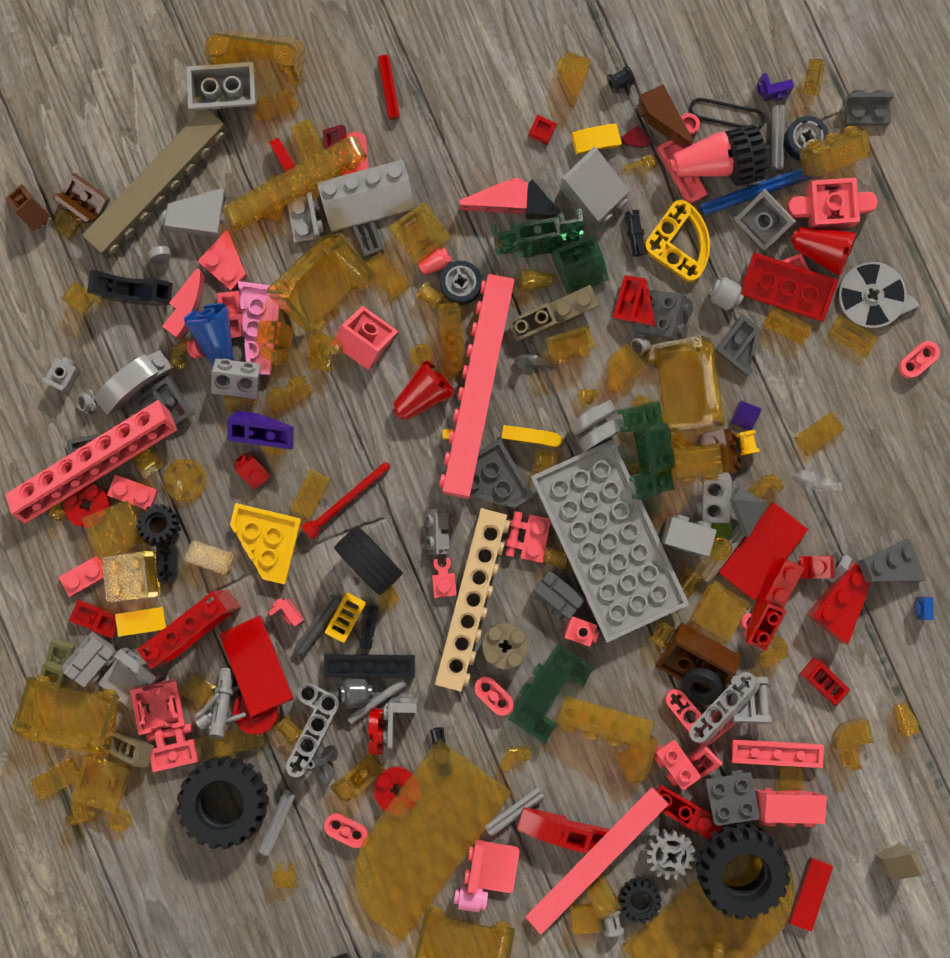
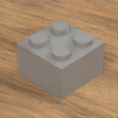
(688, 537)

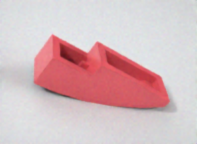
(185, 301)

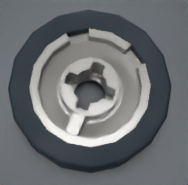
(802, 126)
(465, 271)

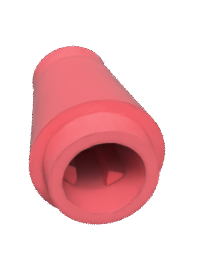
(435, 262)

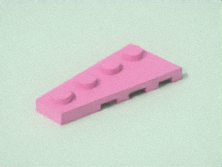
(256, 307)

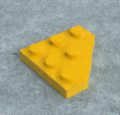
(267, 539)

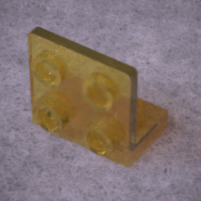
(719, 610)

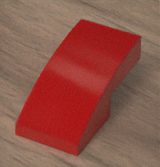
(94, 618)

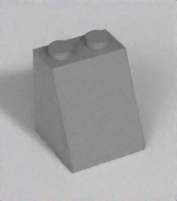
(594, 187)

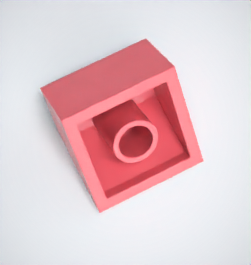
(365, 337)

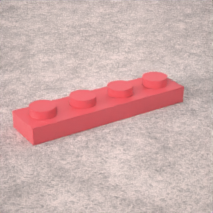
(777, 753)

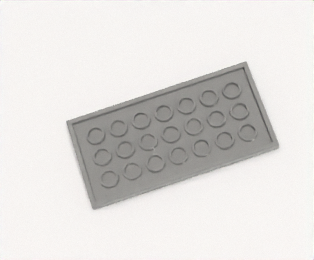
(609, 541)

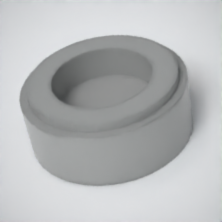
(159, 254)

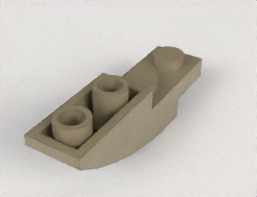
(553, 314)

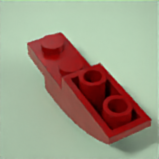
(771, 602)
(688, 813)
(560, 831)

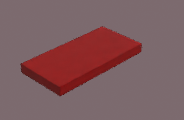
(788, 287)
(761, 552)
(256, 666)

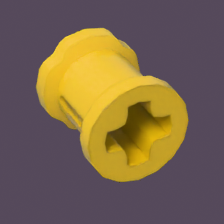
(747, 442)

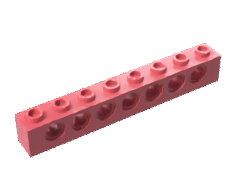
(91, 462)

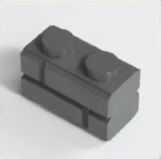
(558, 595)

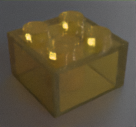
(130, 576)

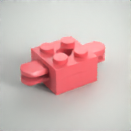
(832, 204)

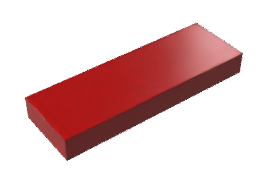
(810, 894)

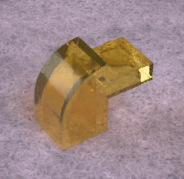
(847, 737)

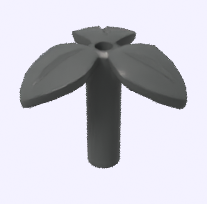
(326, 772)

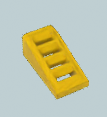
(337, 635)

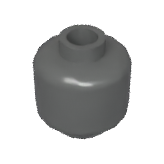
(355, 693)

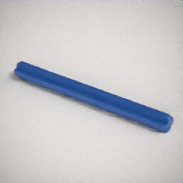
(753, 191)

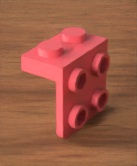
(492, 867)

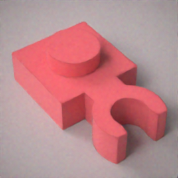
(444, 583)

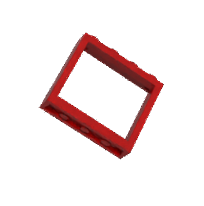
(188, 628)

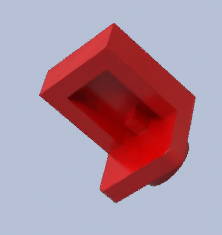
(251, 470)

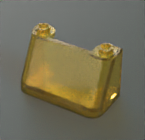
(228, 45)
(320, 281)
(688, 383)
(66, 717)
(461, 939)

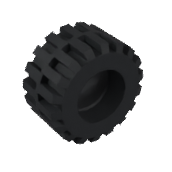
(748, 155)

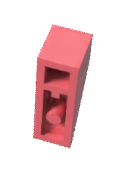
(500, 198)

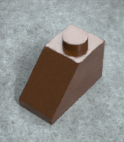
(28, 208)

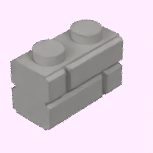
(89, 659)

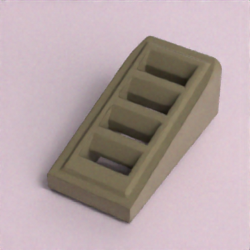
(131, 750)

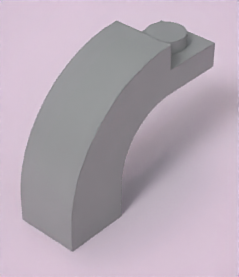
(130, 379)

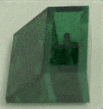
(580, 264)

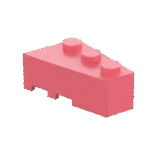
(791, 807)

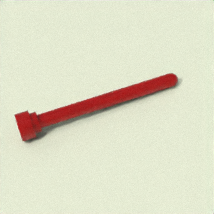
(313, 528)

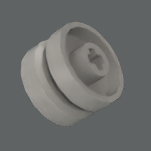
(595, 422)

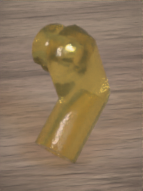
(177, 354)
(274, 356)
(55, 512)
(515, 754)

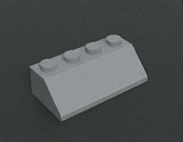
(366, 196)

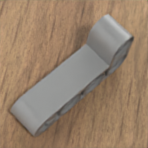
(309, 732)

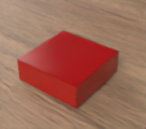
(542, 129)

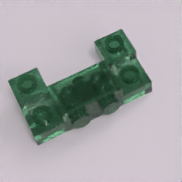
(538, 236)
(653, 449)
(543, 689)

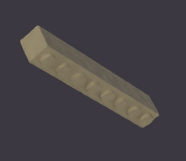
(156, 182)

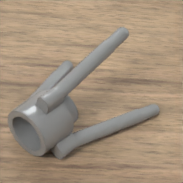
(204, 716)

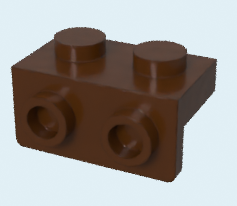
(82, 199)
(727, 440)

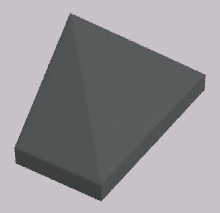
(747, 509)

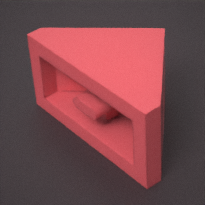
(703, 760)

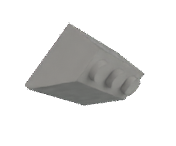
(222, 86)

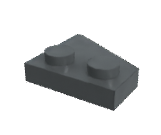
(740, 344)
(170, 397)

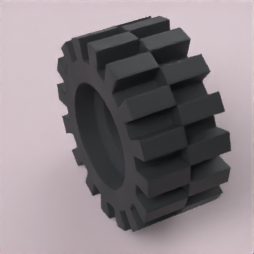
(152, 515)
(653, 904)

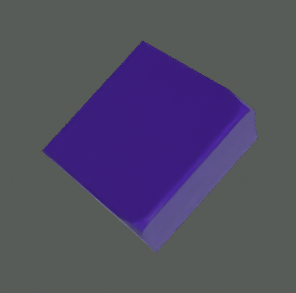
(745, 415)

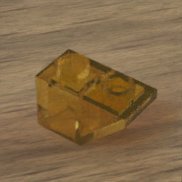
(620, 366)

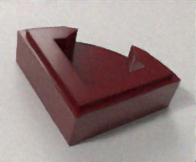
(636, 138)

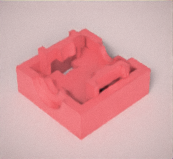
(157, 696)

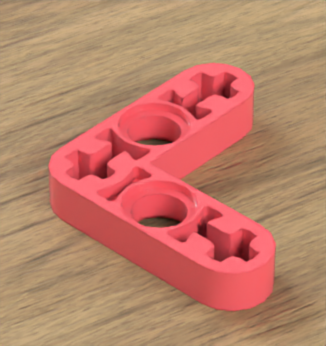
(683, 699)

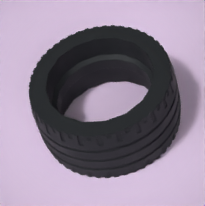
(368, 560)

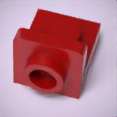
(816, 567)

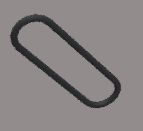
(729, 105)

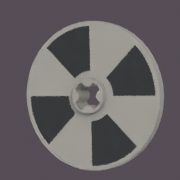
(889, 299)

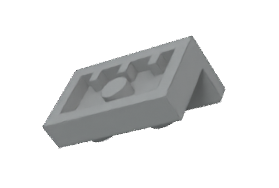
(304, 219)

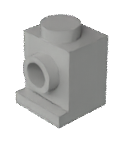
(68, 378)

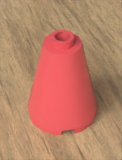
(704, 158)

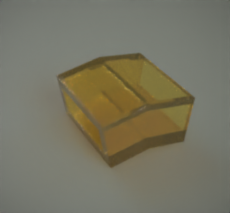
(815, 65)
(584, 919)

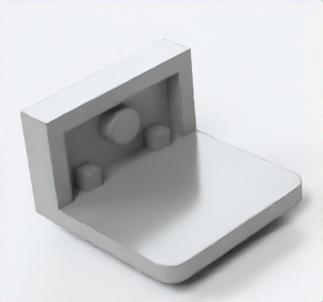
(403, 704)

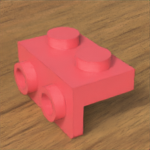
(677, 764)

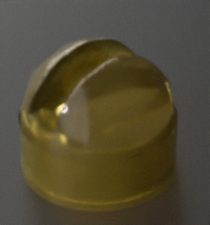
(586, 396)

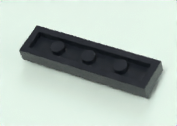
(369, 666)

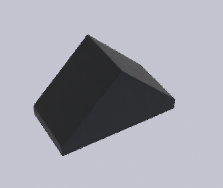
(538, 204)

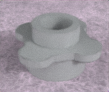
(86, 402)

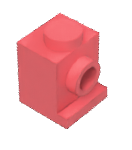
(572, 631)

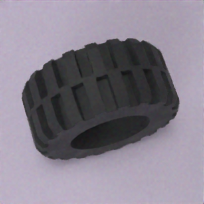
(201, 823)
(755, 896)

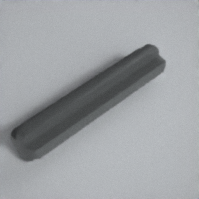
(317, 624)

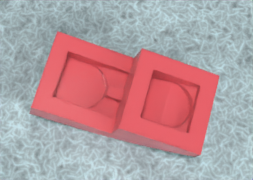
(232, 300)

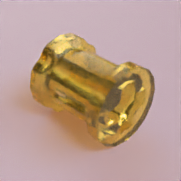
(429, 295)
(555, 558)
(689, 580)
(661, 634)
(288, 729)

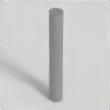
(376, 701)

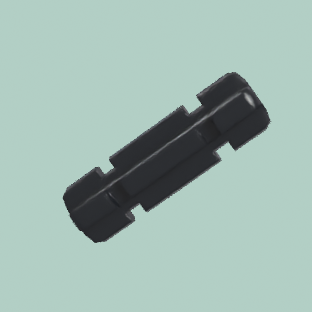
(368, 627)

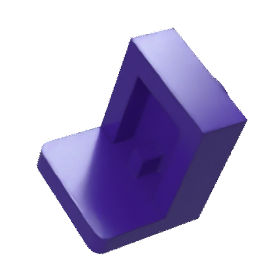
(774, 91)

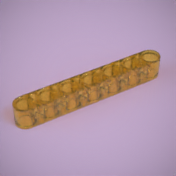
(294, 183)

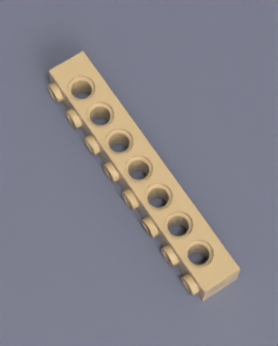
(447, 677)

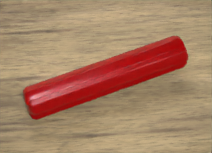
(388, 87)

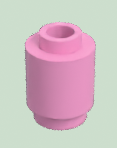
(471, 901)

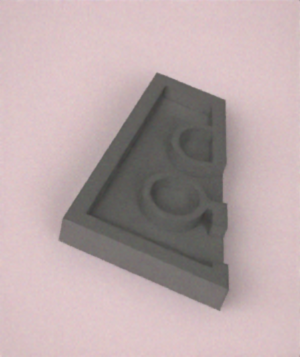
(892, 564)

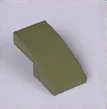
(57, 655)

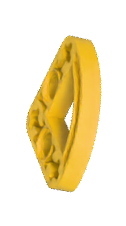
(667, 248)

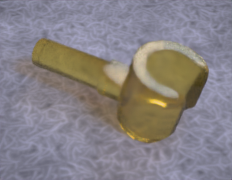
(647, 161)

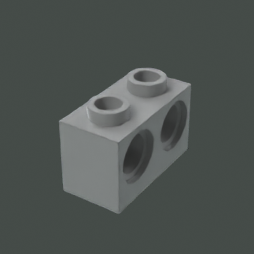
(235, 378)
(719, 497)

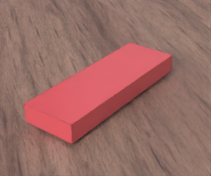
(689, 187)

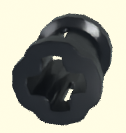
(620, 79)

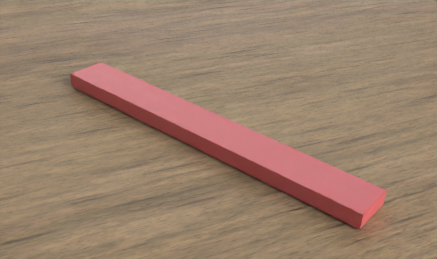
(597, 860)

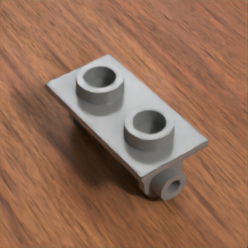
(435, 521)

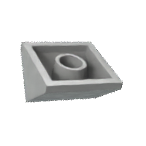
(764, 220)

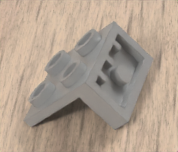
(128, 672)

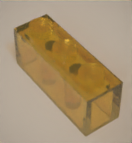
(834, 151)

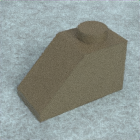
(899, 863)

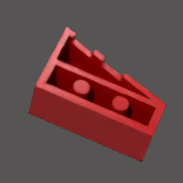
(841, 604)

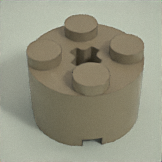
(515, 637)

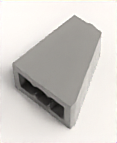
(197, 214)

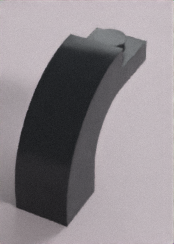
(130, 290)

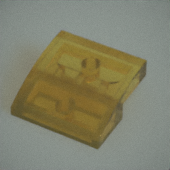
(112, 529)

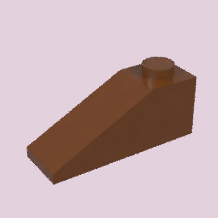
(663, 116)

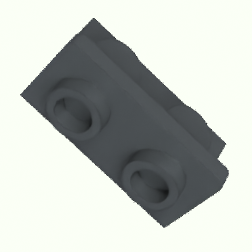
(868, 108)

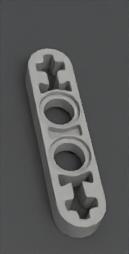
(721, 705)

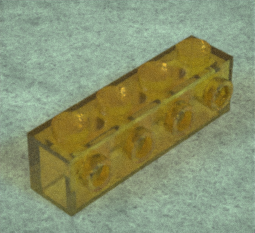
(606, 723)

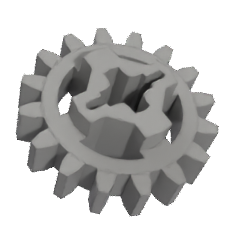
(666, 864)

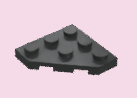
(498, 478)

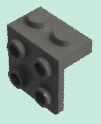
(670, 315)
(731, 797)

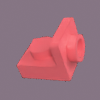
(290, 615)

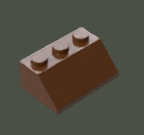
(693, 650)

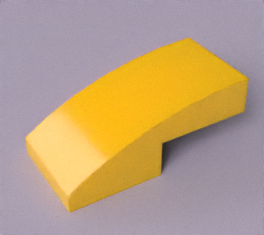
(600, 136)
(140, 621)

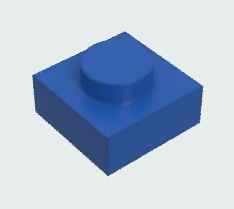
(924, 608)

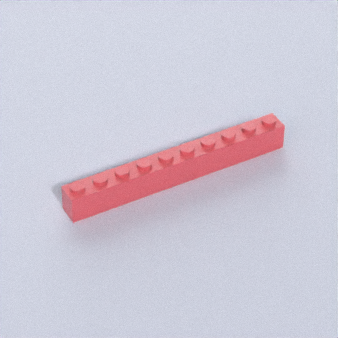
(478, 386)

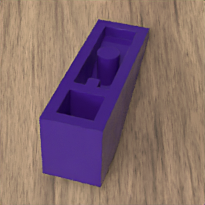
(259, 430)

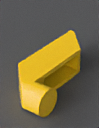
(532, 436)

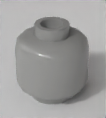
(726, 293)

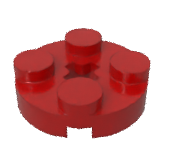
(73, 504)
(255, 726)
(376, 731)
(386, 781)

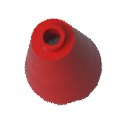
(825, 246)
(422, 392)

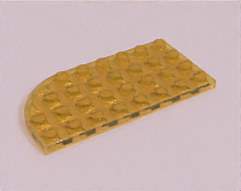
(424, 837)
(692, 925)

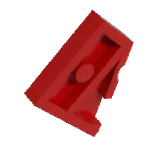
(634, 302)

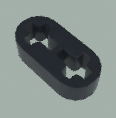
(172, 563)

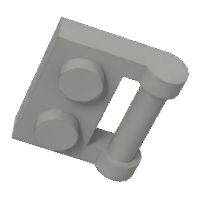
(747, 713)

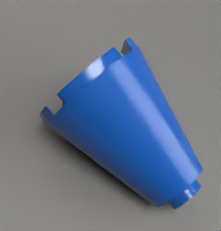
(212, 331)

